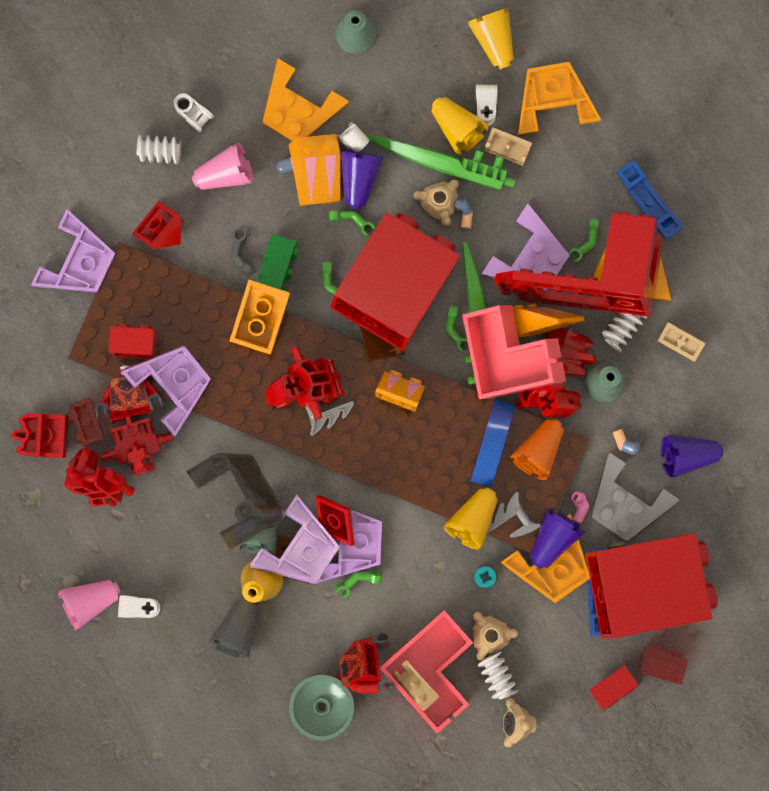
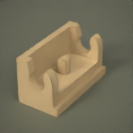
(507, 146)
(681, 341)
(416, 686)

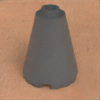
(236, 630)

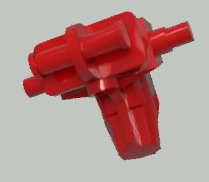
(307, 383)
(552, 400)
(136, 444)
(99, 484)

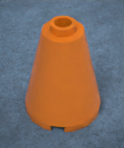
(539, 449)

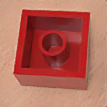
(133, 342)

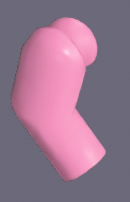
(582, 506)

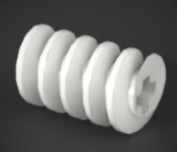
(159, 149)
(621, 329)
(497, 677)

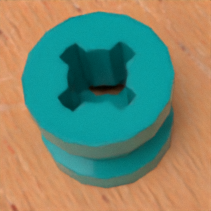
(485, 577)

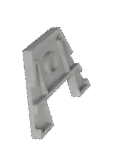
(621, 510)

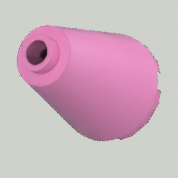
(224, 170)
(88, 600)

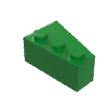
(277, 262)

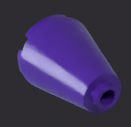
(359, 176)
(688, 454)
(554, 538)

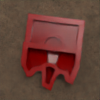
(573, 350)
(42, 435)

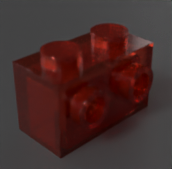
(87, 424)
(663, 665)

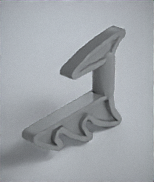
(331, 414)
(513, 508)

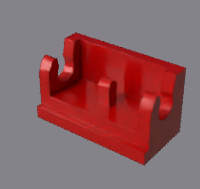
(614, 688)

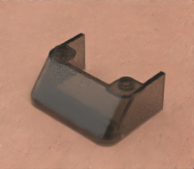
(261, 507)

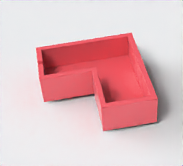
(500, 361)
(429, 654)

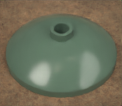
(315, 722)

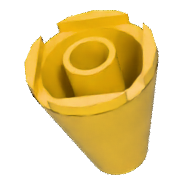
(495, 37)
(458, 124)
(473, 519)
(259, 584)

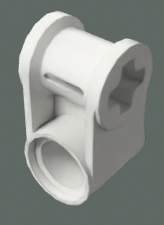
(486, 102)
(195, 114)
(353, 138)
(135, 607)

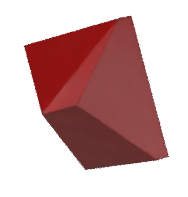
(160, 227)
(336, 519)

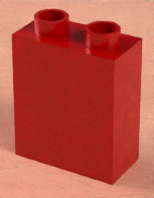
(395, 279)
(651, 585)

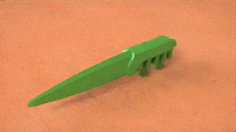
(466, 169)
(475, 293)

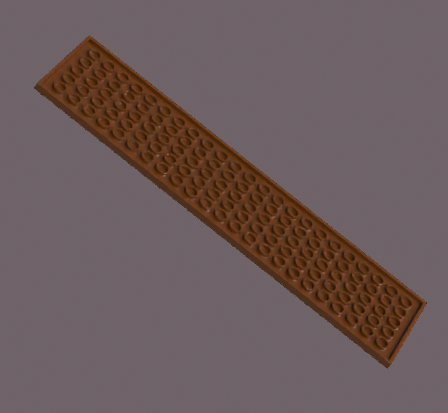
(406, 453)

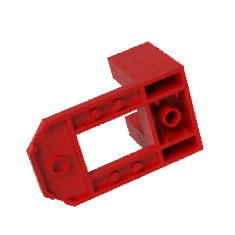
(626, 277)

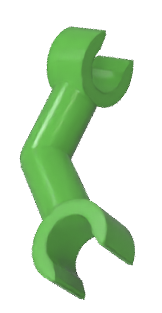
(348, 214)
(593, 228)
(327, 278)
(450, 327)
(372, 576)

